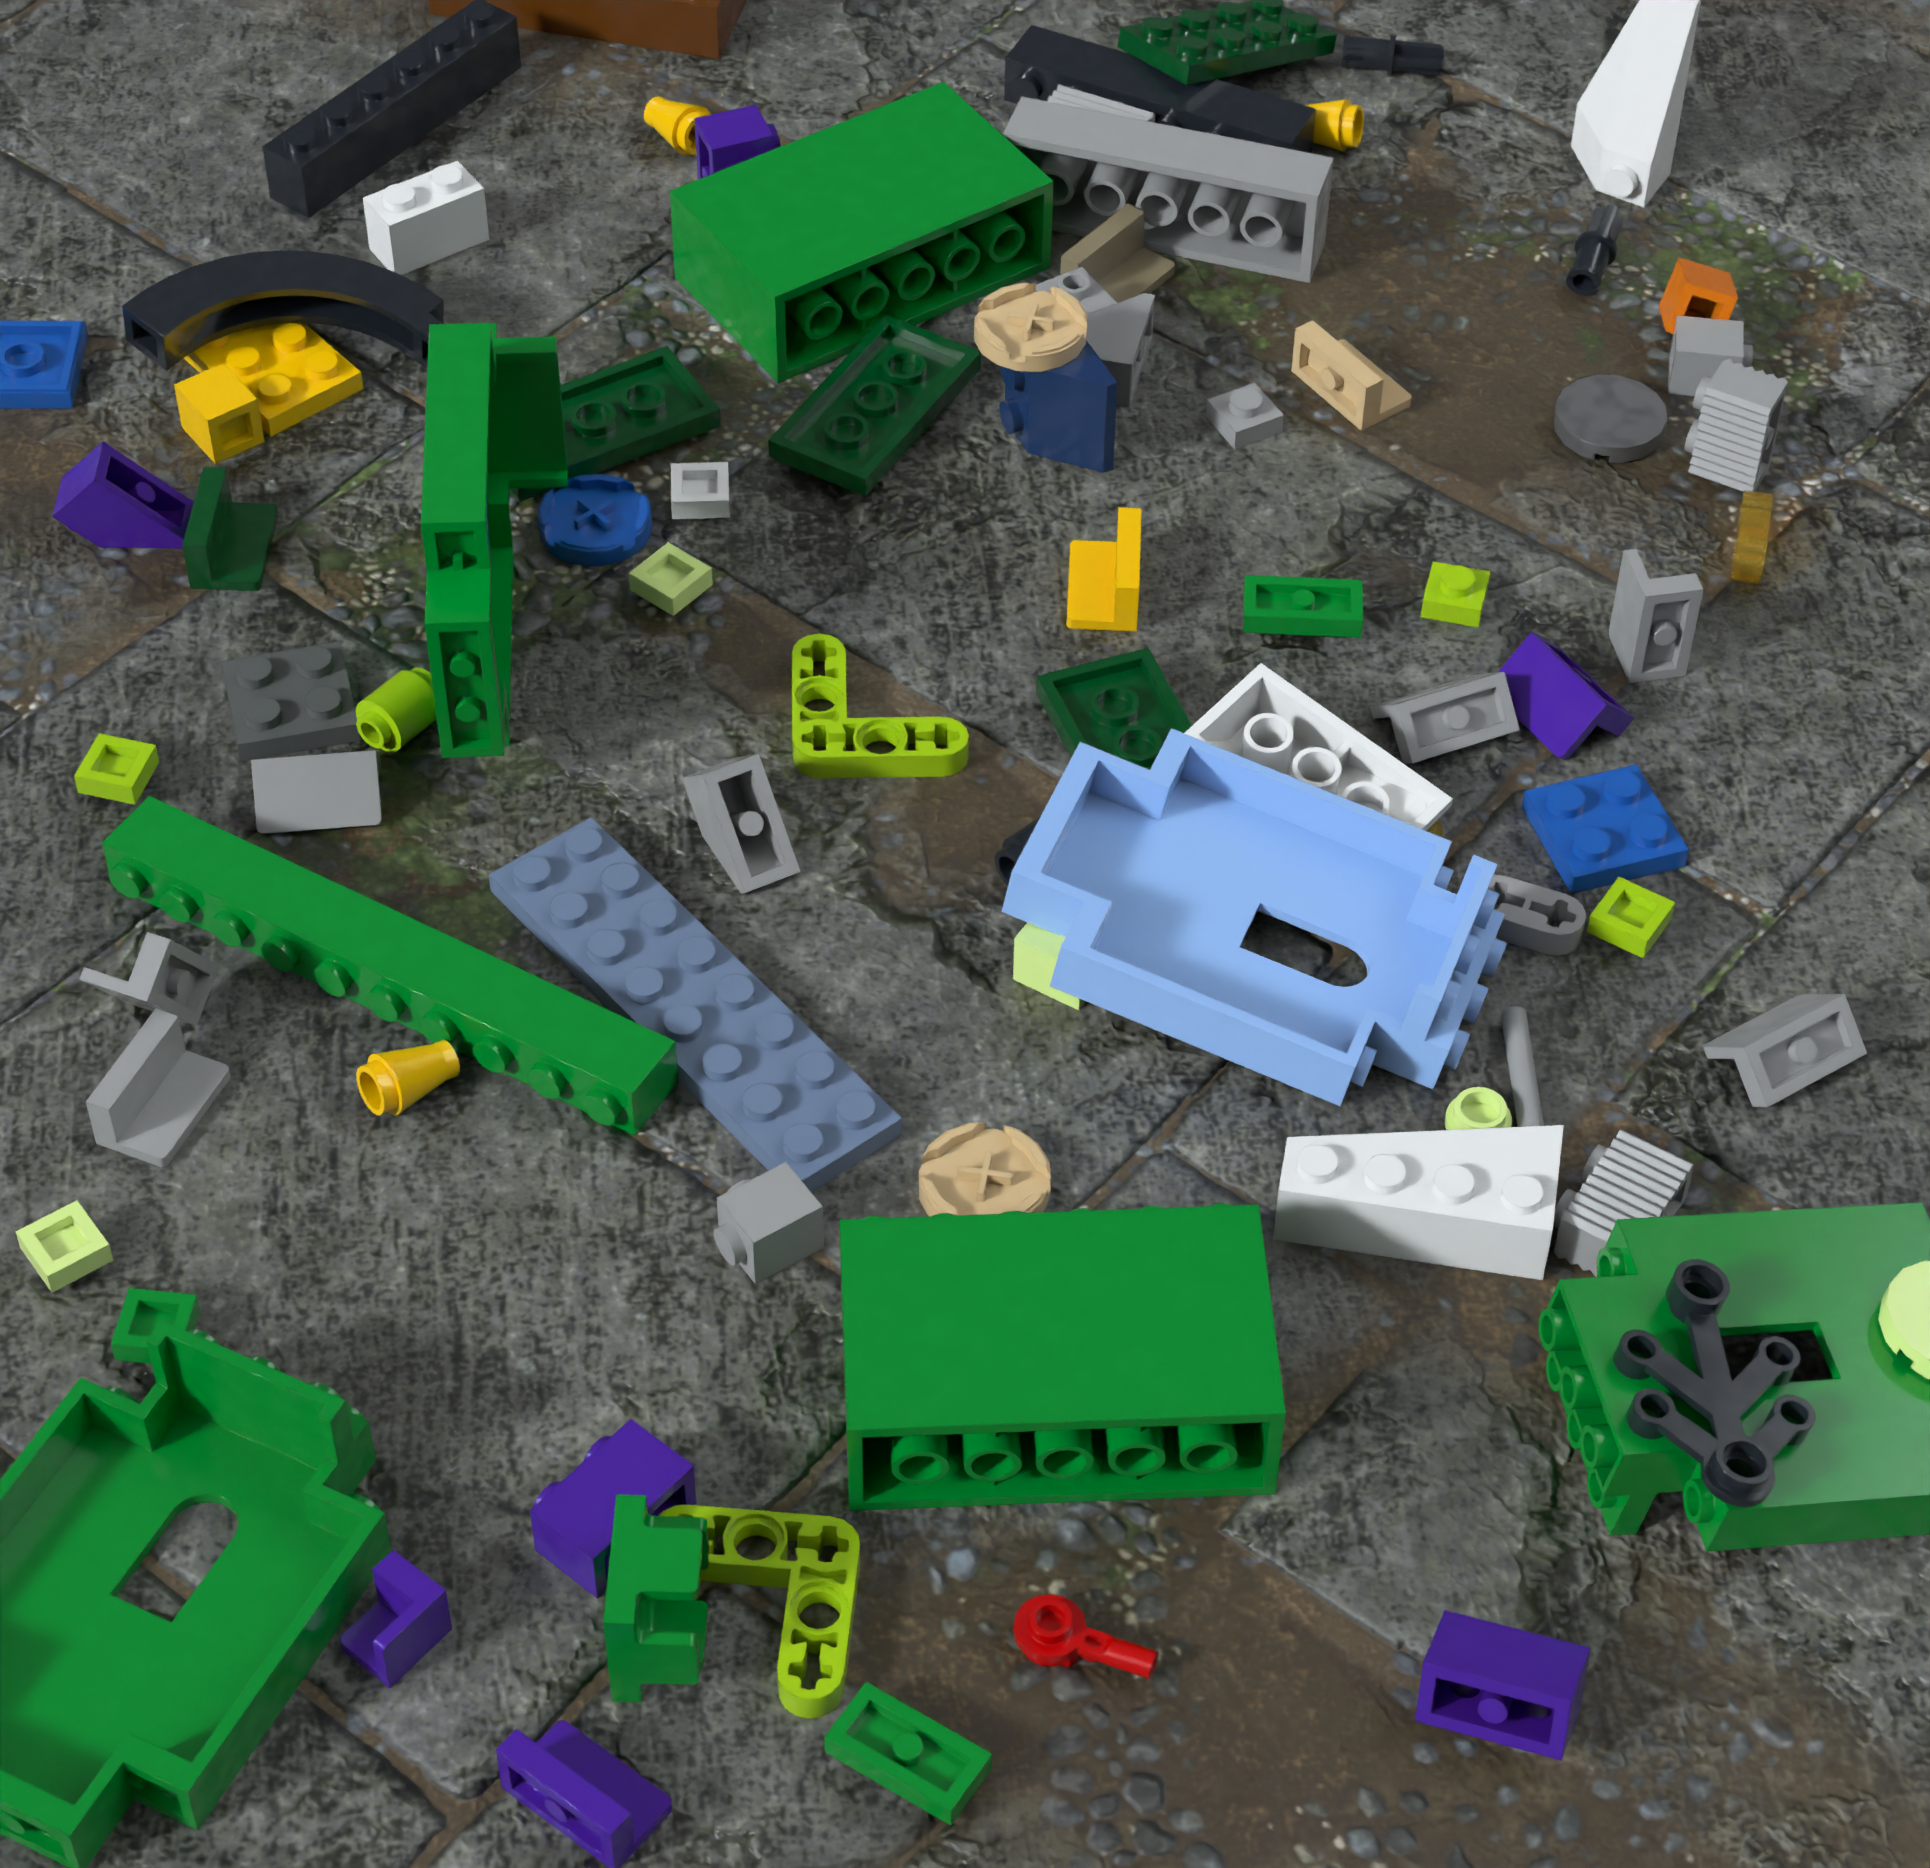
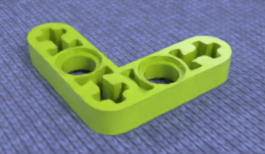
(836, 731)
(807, 1584)

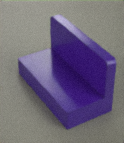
(1559, 697)
(582, 1791)

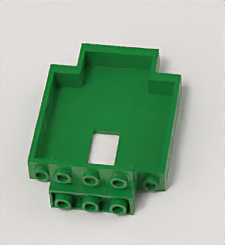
(487, 430)
(1787, 1271)
(144, 1708)

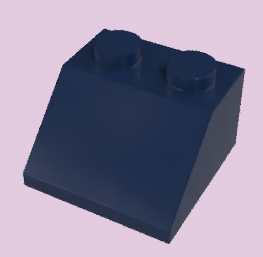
(1064, 411)

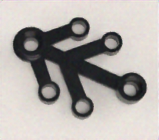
(1731, 1464)

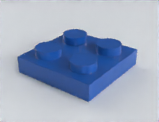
(1604, 828)

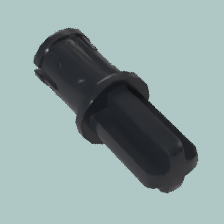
(1392, 55)
(1595, 250)

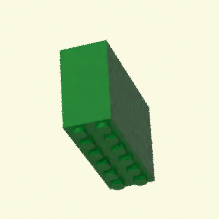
(861, 224)
(1059, 1357)

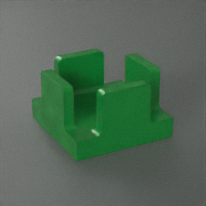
(650, 1611)

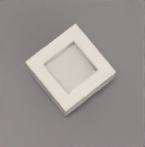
(700, 490)

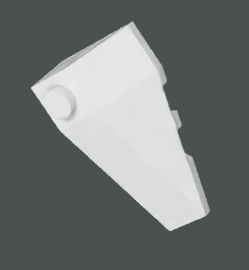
(1635, 102)
(1297, 736)

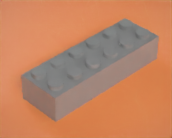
(1198, 189)

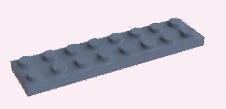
(666, 971)

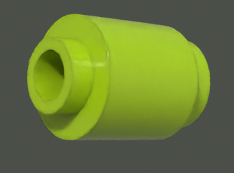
(397, 710)

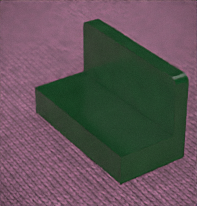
(226, 539)

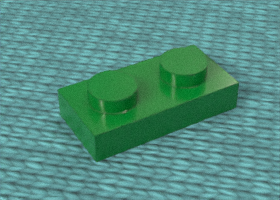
(1302, 606)
(908, 1753)

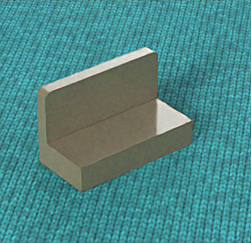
(1118, 258)

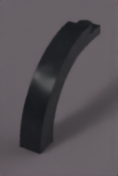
(277, 289)

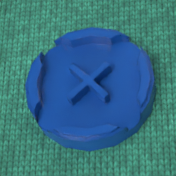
(594, 520)

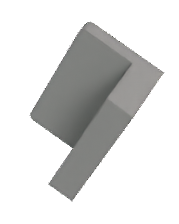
(1653, 621)
(1450, 716)
(317, 791)
(162, 978)
(1791, 1046)
(154, 1093)

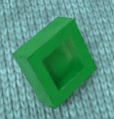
(143, 1313)

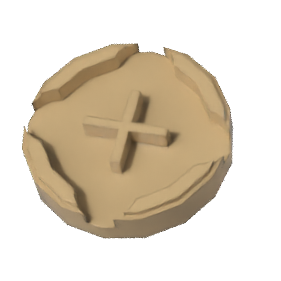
(1030, 328)
(984, 1172)

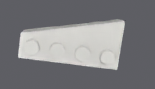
(1426, 1196)

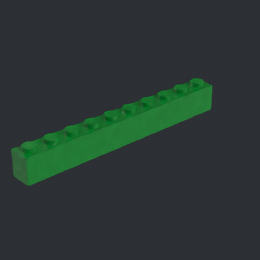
(393, 965)

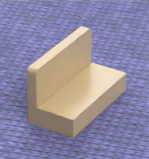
(1346, 377)

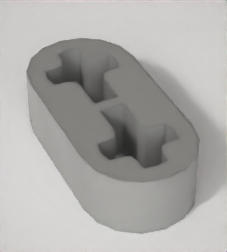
(1530, 912)

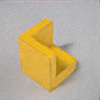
(219, 413)

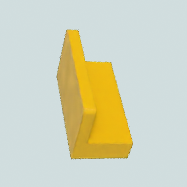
(1106, 578)

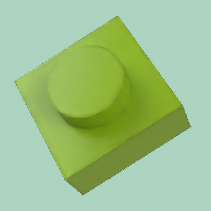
(1455, 594)
(116, 768)
(1630, 917)

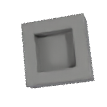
(1244, 415)

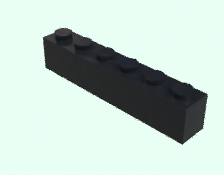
(1211, 106)
(392, 107)

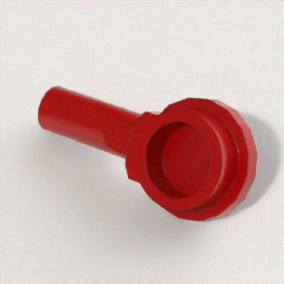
(1055, 1634)

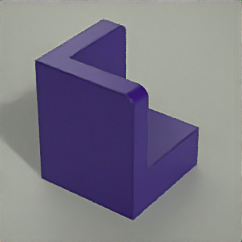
(402, 1624)

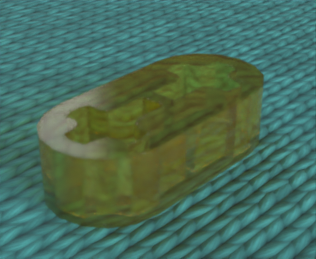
(1751, 536)

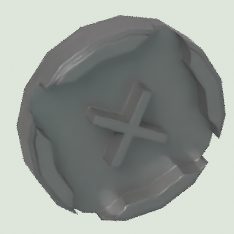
(1610, 418)

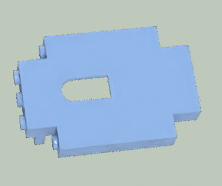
(1173, 862)

